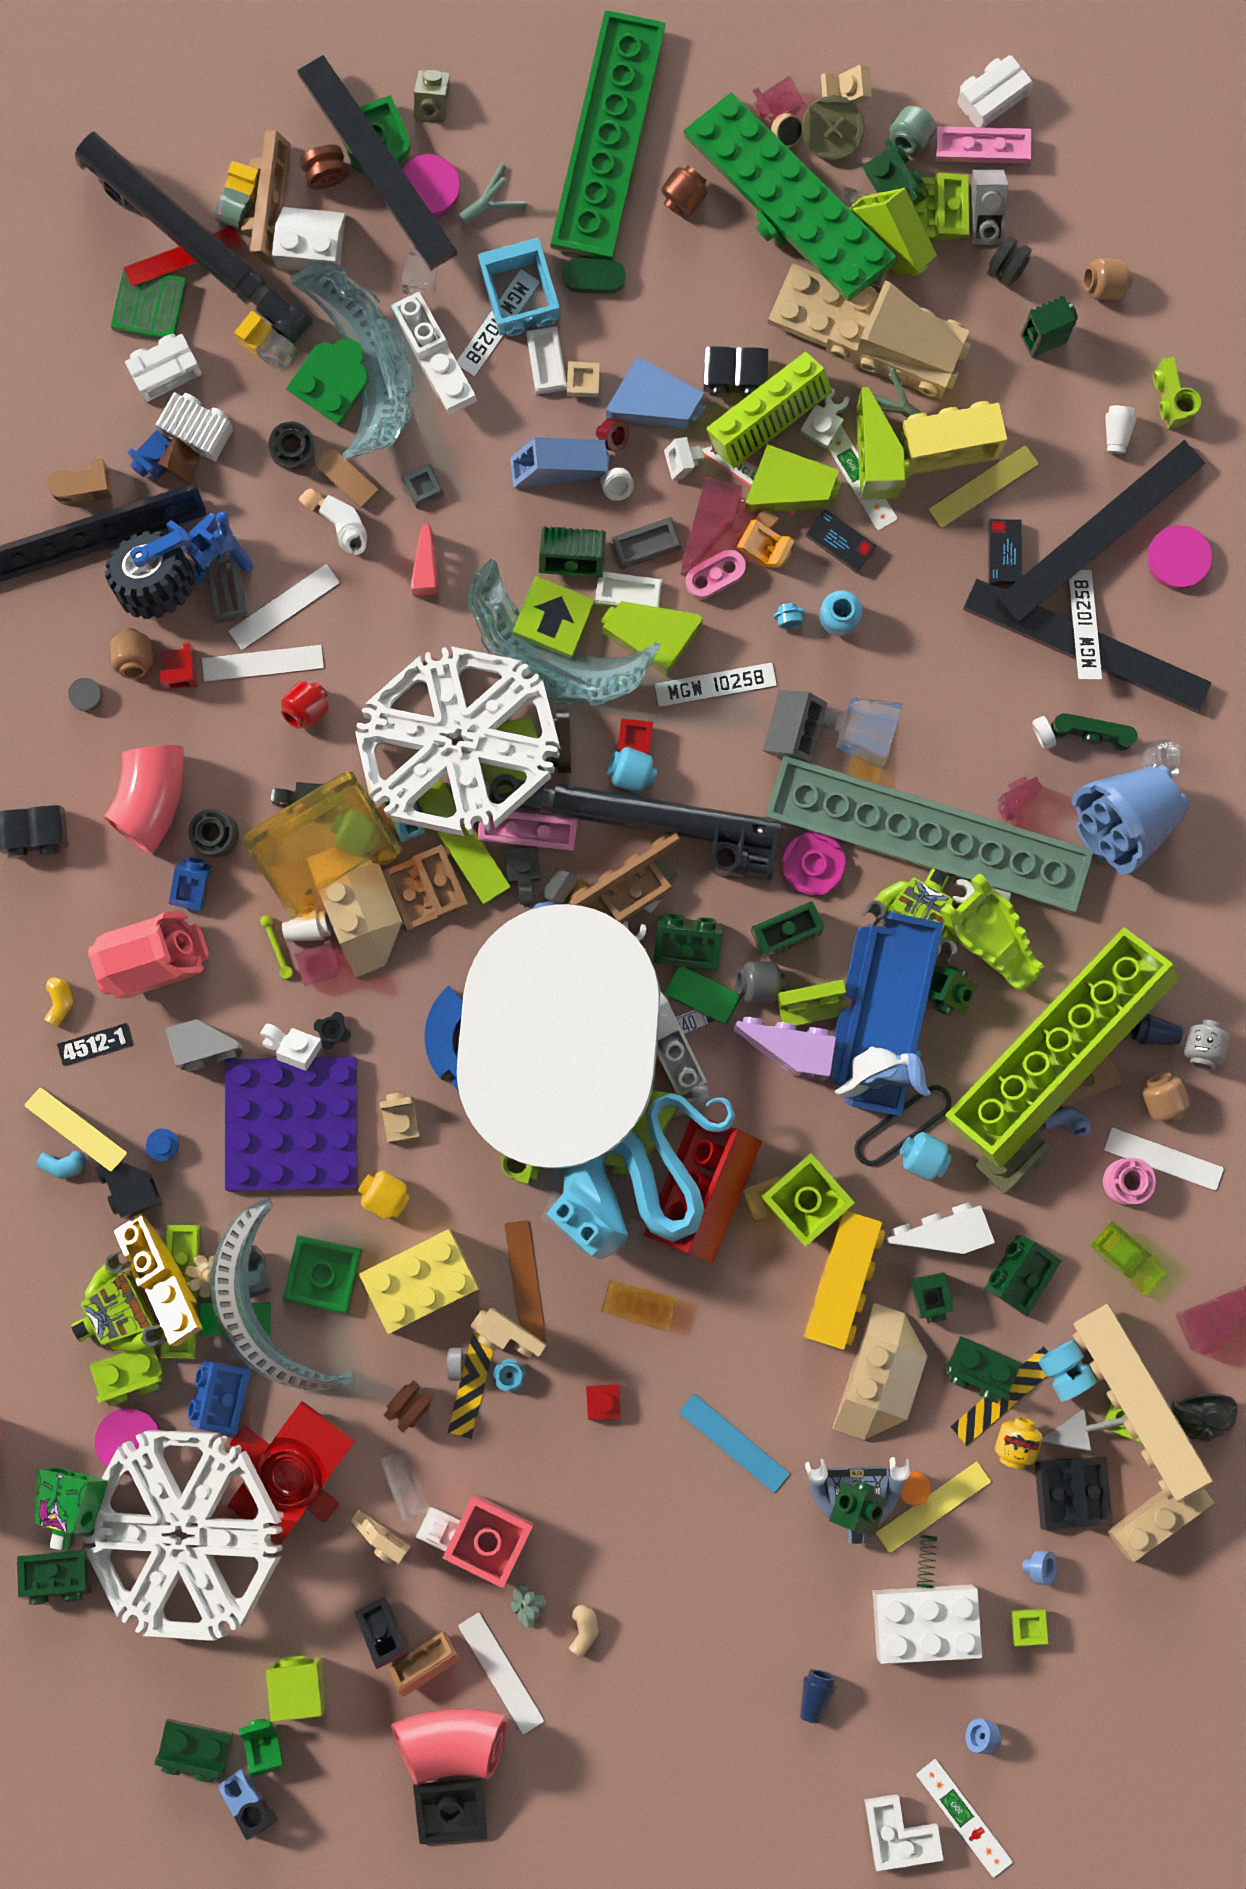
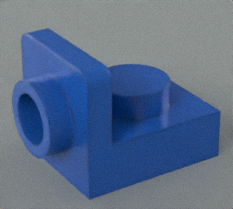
(148, 455)
(190, 883)

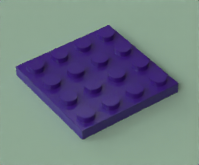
(291, 1124)

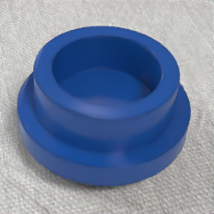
(162, 1145)

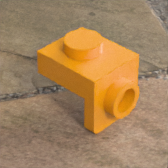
(765, 545)

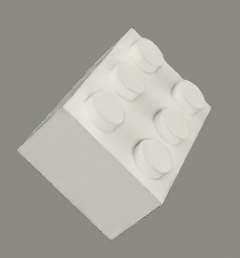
(927, 1624)

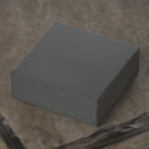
(422, 485)
(559, 887)

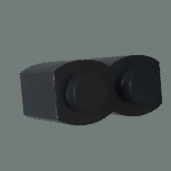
(734, 370)
(33, 829)

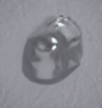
(1161, 753)

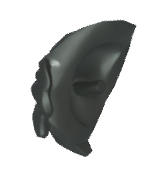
(1206, 1415)

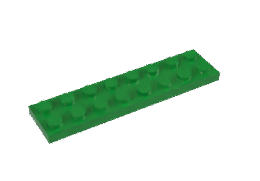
(608, 135)
(790, 197)

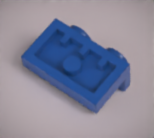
(218, 1397)

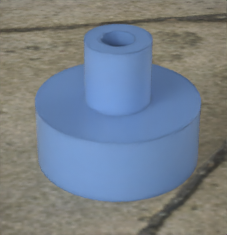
(1041, 1567)
(982, 1736)

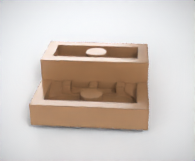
(424, 888)

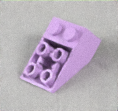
(795, 1051)

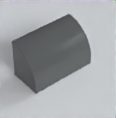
(795, 725)

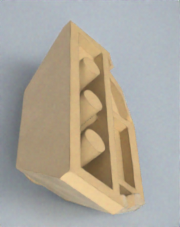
(363, 917)
(882, 1375)

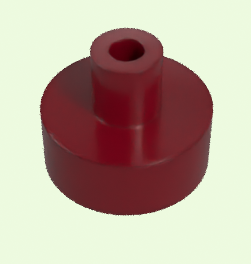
(615, 434)

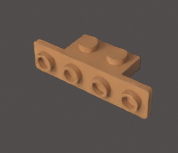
(633, 885)

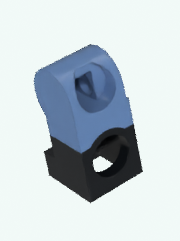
(246, 1804)

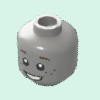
(1207, 1045)

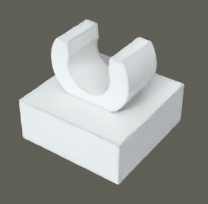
(682, 458)
(438, 1528)

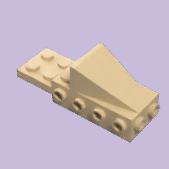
(873, 330)

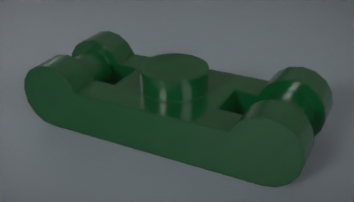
(1094, 730)

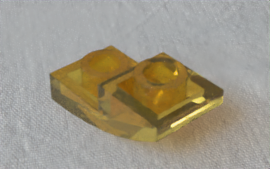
(639, 1304)

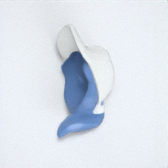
(882, 1067)

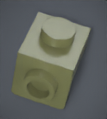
(431, 95)

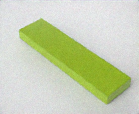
(466, 850)
(184, 1246)

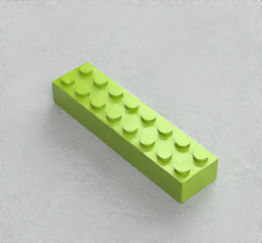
(1062, 1047)

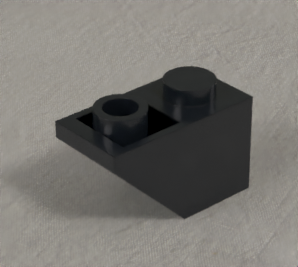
(130, 1189)

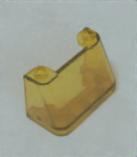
(320, 842)

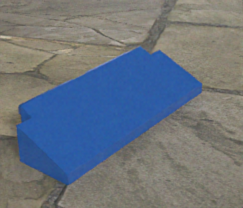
(889, 997)

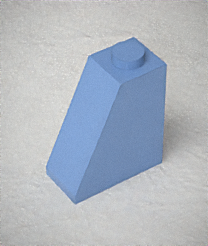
(655, 398)
(558, 462)

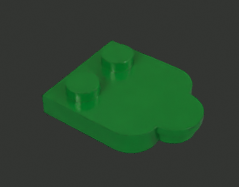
(390, 128)
(331, 379)

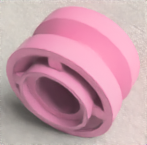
(1143, 1181)

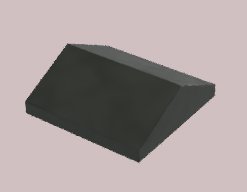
(450, 1811)

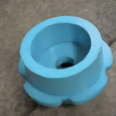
(789, 616)
(516, 1369)

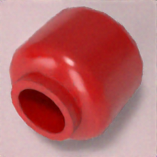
(304, 705)

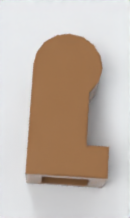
(81, 485)

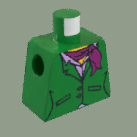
(67, 1503)

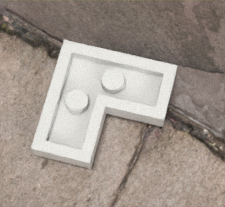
(895, 1845)

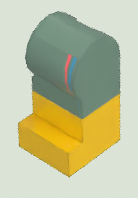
(237, 195)

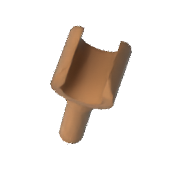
(766, 517)

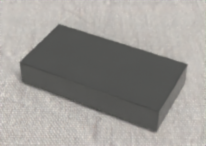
(646, 543)

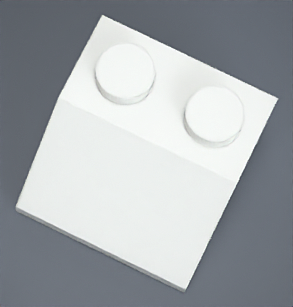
(307, 238)

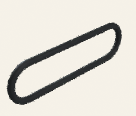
(912, 1135)

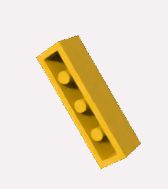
(843, 1280)

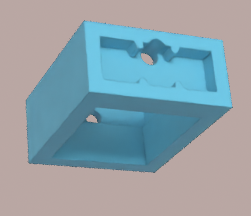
(510, 258)

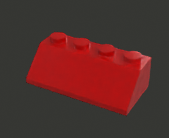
(720, 1170)

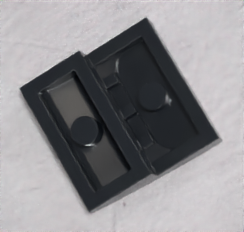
(1073, 1492)

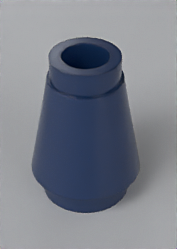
(1156, 1031)
(816, 1694)

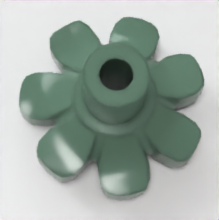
(526, 1605)

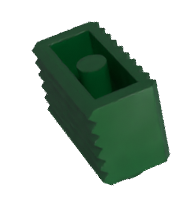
(1049, 326)
(572, 552)
(787, 929)

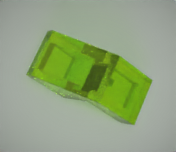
(1129, 1258)

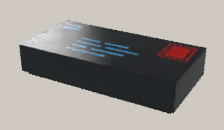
(840, 541)
(1004, 551)

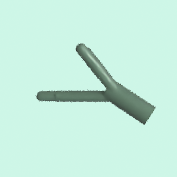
(483, 203)
(890, 406)

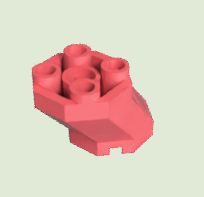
(147, 955)

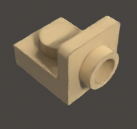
(852, 84)
(399, 1117)

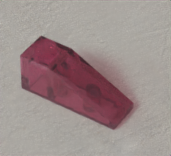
(713, 518)
(1213, 1321)

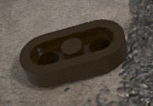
(562, 726)

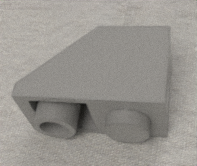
(988, 206)
(197, 1042)

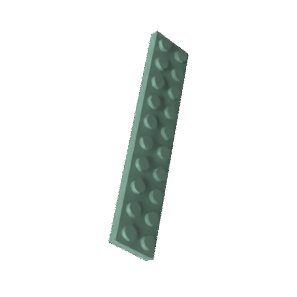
(929, 834)

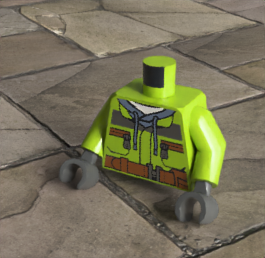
(917, 900)
(116, 1310)

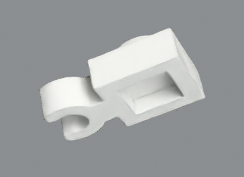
(823, 422)

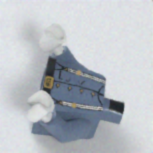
(827, 1482)

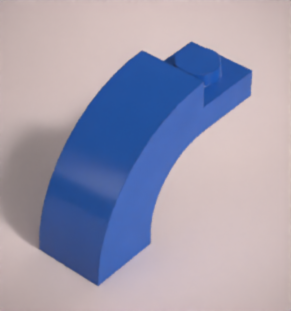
(440, 1034)

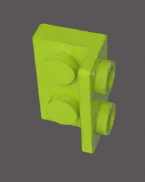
(812, 1003)
(127, 1373)

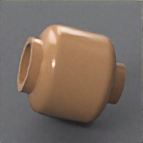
(1107, 278)
(131, 653)
(1166, 1098)

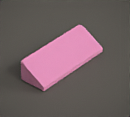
(532, 829)

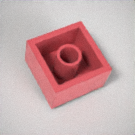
(488, 1540)

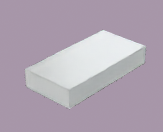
(546, 360)
(621, 587)

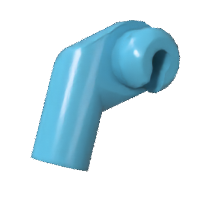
(64, 1167)

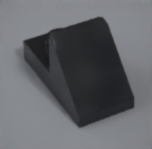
(381, 1632)

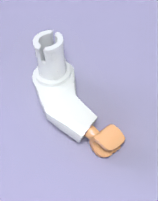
(349, 528)

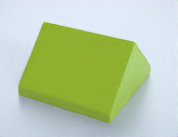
(807, 1200)

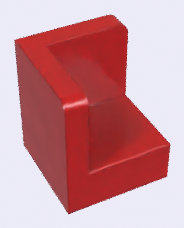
(179, 668)

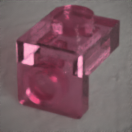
(778, 100)
(1019, 791)
(320, 963)

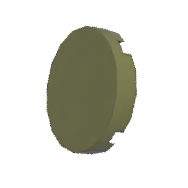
(832, 127)

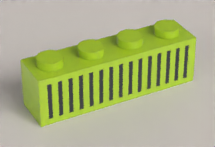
(769, 410)

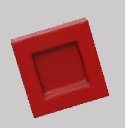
(635, 735)
(603, 1401)

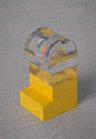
(265, 342)

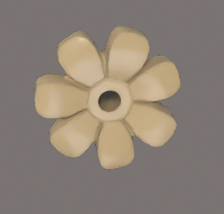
(201, 1275)

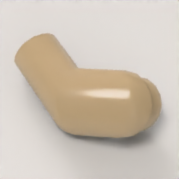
(587, 1628)

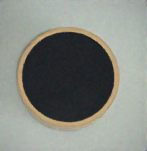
(787, 129)

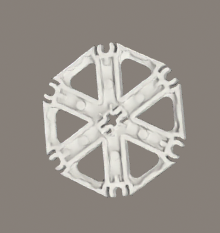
(453, 718)
(169, 1561)

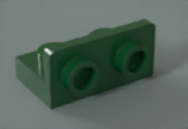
(890, 173)
(688, 942)
(1022, 1274)
(982, 1368)
(53, 1576)
(193, 1750)

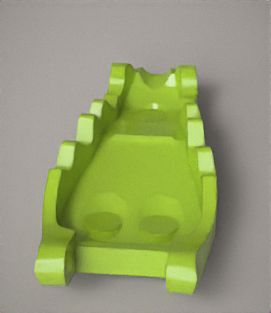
(992, 931)

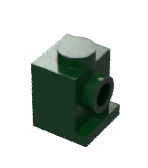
(938, 1285)

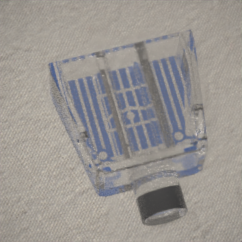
(865, 728)

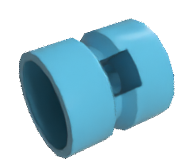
(1065, 1358)

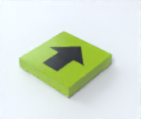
(552, 617)

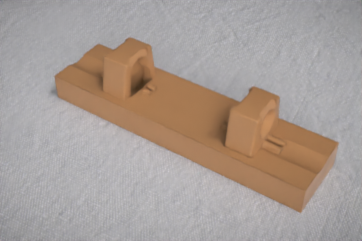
(270, 194)

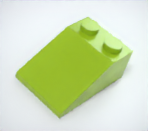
(880, 453)

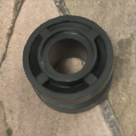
(1009, 261)
(287, 431)
(202, 824)

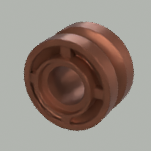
(324, 167)
(408, 1406)

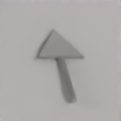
(1075, 1432)

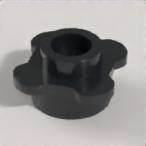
(335, 1021)

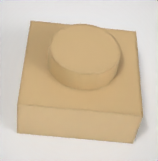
(583, 379)

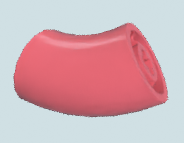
(147, 794)
(451, 1743)

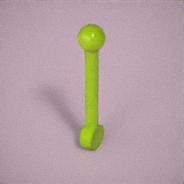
(285, 971)

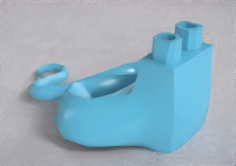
(589, 1207)

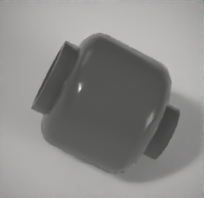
(760, 982)

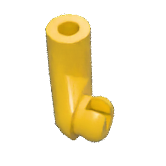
(61, 999)

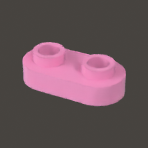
(714, 574)

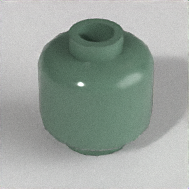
(912, 129)

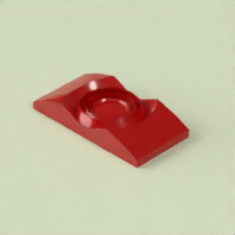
(295, 1468)

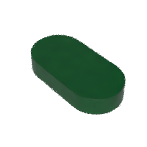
(594, 275)

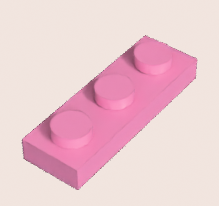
(983, 145)

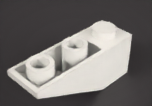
(675, 1052)
(955, 1234)

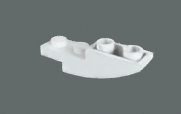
(433, 353)

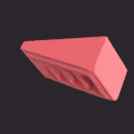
(424, 576)

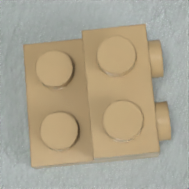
(498, 1330)

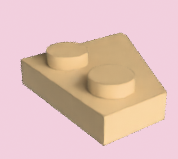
(387, 1545)

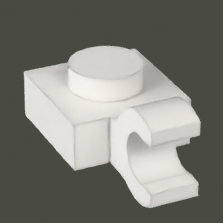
(294, 1049)

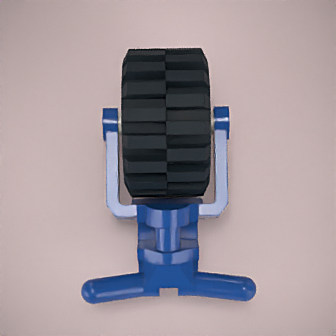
(153, 573)

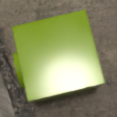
(296, 1688)

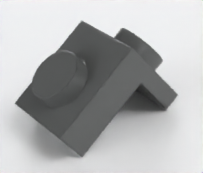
(258, 1273)

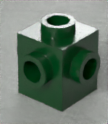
(951, 990)
(858, 1508)

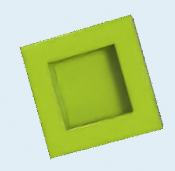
(1029, 1627)

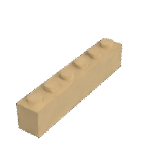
(1143, 1404)

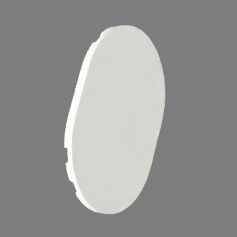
(558, 1036)

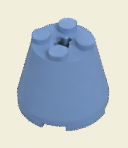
(1129, 815)

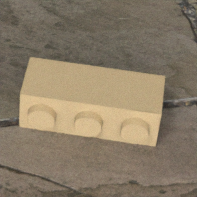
(1155, 1522)

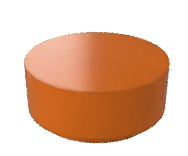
(916, 1489)

